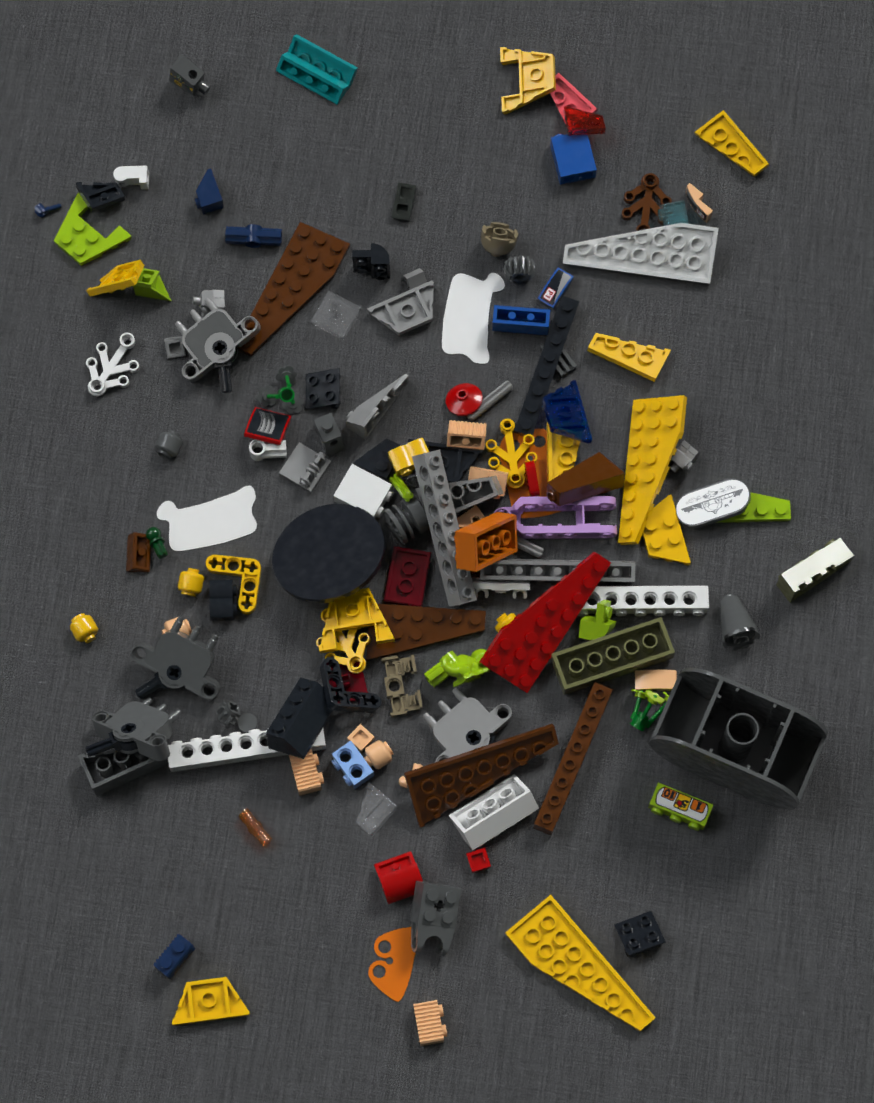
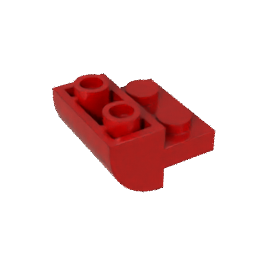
(398, 877)

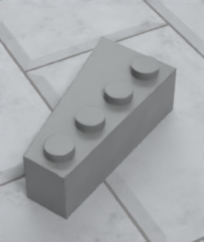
(471, 492)

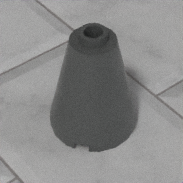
(736, 624)

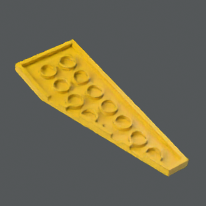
(652, 441)
(566, 954)

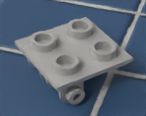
(305, 467)

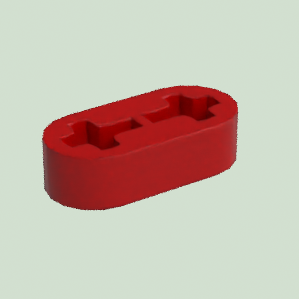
(532, 480)

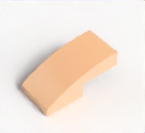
(655, 680)

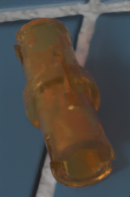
(255, 827)

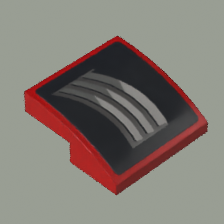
(267, 426)

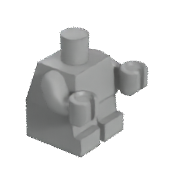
(216, 296)
(684, 457)

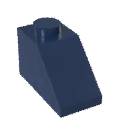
(208, 194)

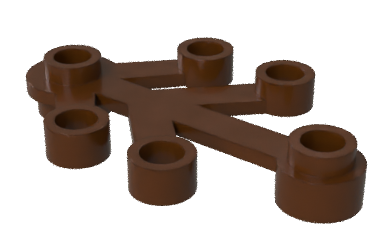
(646, 202)

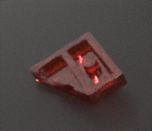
(583, 122)

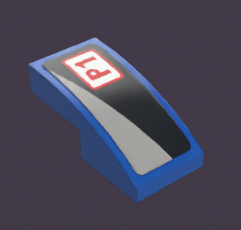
(555, 287)

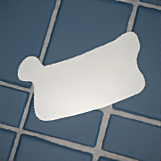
(468, 314)
(211, 521)

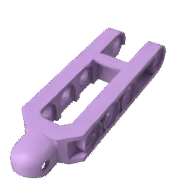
(580, 530)

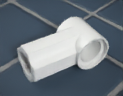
(269, 450)

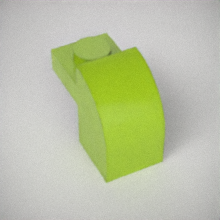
(598, 626)

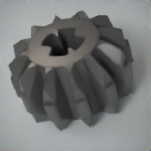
(519, 269)

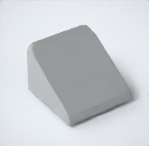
(174, 347)

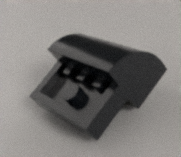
(373, 261)

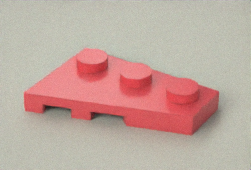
(569, 96)

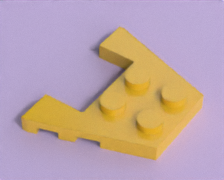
(535, 77)
(351, 613)

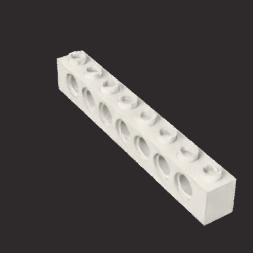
(698, 594)
(218, 757)

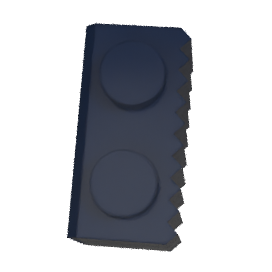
(174, 956)

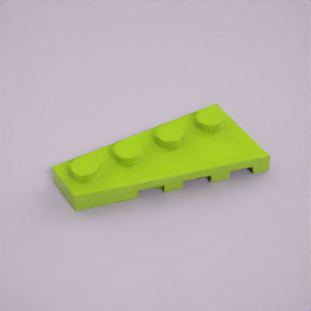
(763, 509)

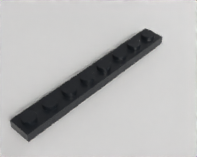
(546, 366)

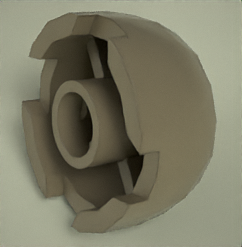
(498, 238)

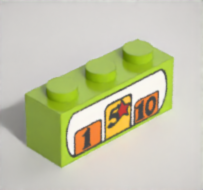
(680, 807)

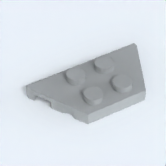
(406, 310)

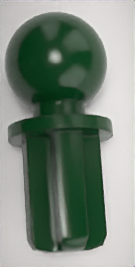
(157, 542)

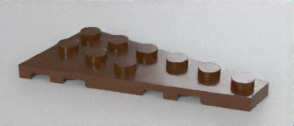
(422, 626)

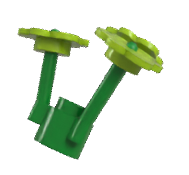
(641, 720)

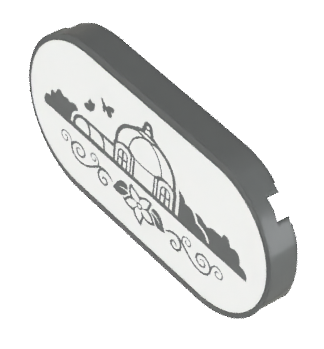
(713, 503)

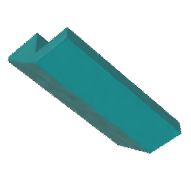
(317, 69)

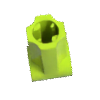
(436, 673)

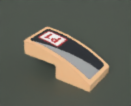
(695, 199)

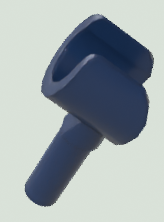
(41, 211)

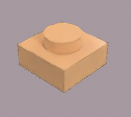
(361, 738)

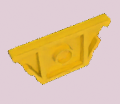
(118, 278)
(664, 534)
(209, 1001)

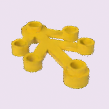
(511, 457)
(345, 645)

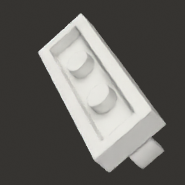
(501, 586)

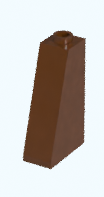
(585, 480)

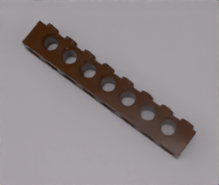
(572, 759)

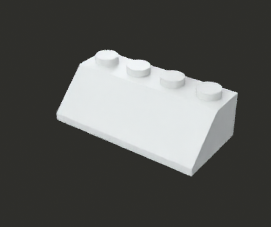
(494, 811)

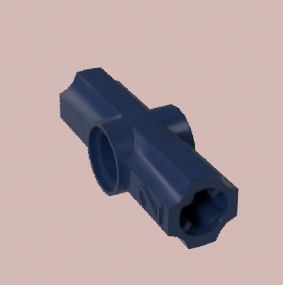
(253, 236)

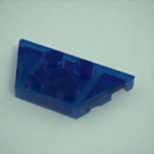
(567, 414)

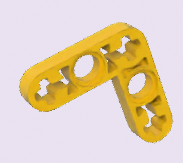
(247, 576)

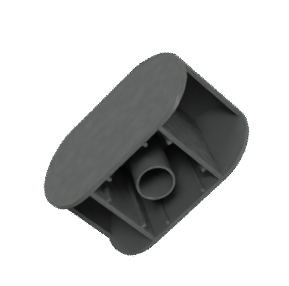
(738, 738)

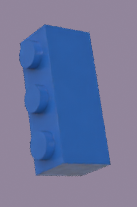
(521, 320)

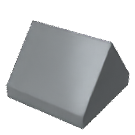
(415, 278)

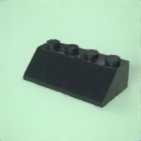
(299, 719)

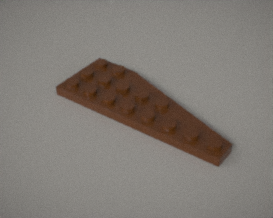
(302, 271)

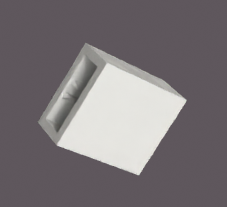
(364, 491)

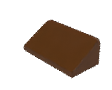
(138, 553)

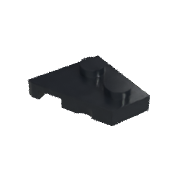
(100, 195)

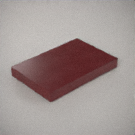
(407, 577)

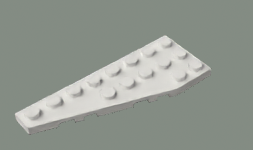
(666, 251)

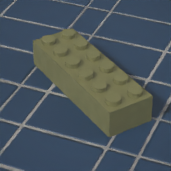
(612, 655)

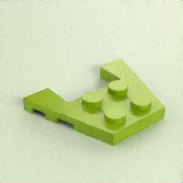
(82, 240)

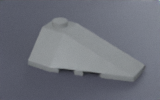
(370, 412)

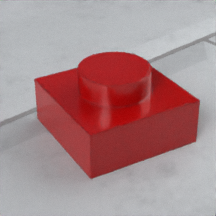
(478, 860)

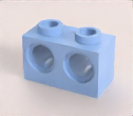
(356, 762)

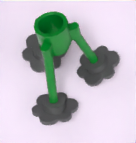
(291, 400)

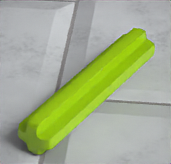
(401, 487)

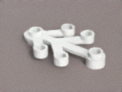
(111, 367)

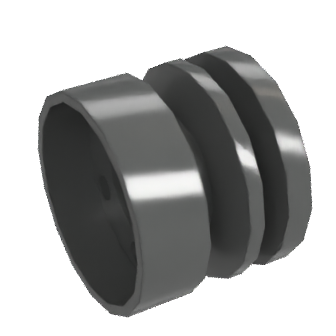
(405, 520)

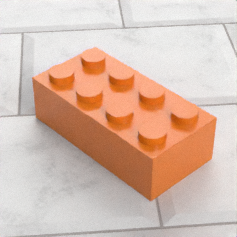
(486, 541)

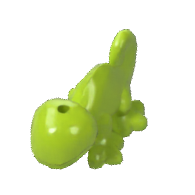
(465, 667)

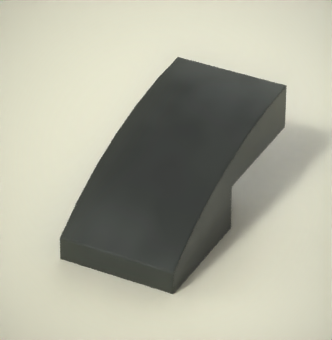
(404, 201)

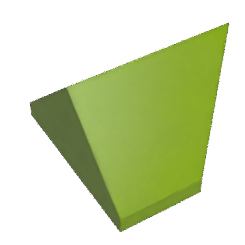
(151, 285)

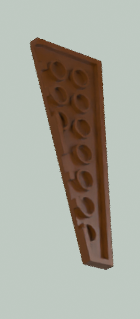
(452, 780)

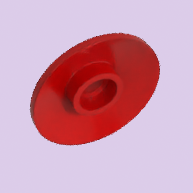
(464, 405)

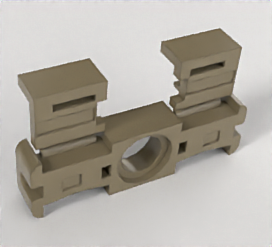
(393, 671)

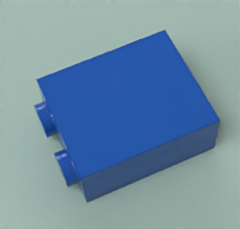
(573, 158)

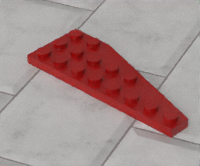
(530, 639)

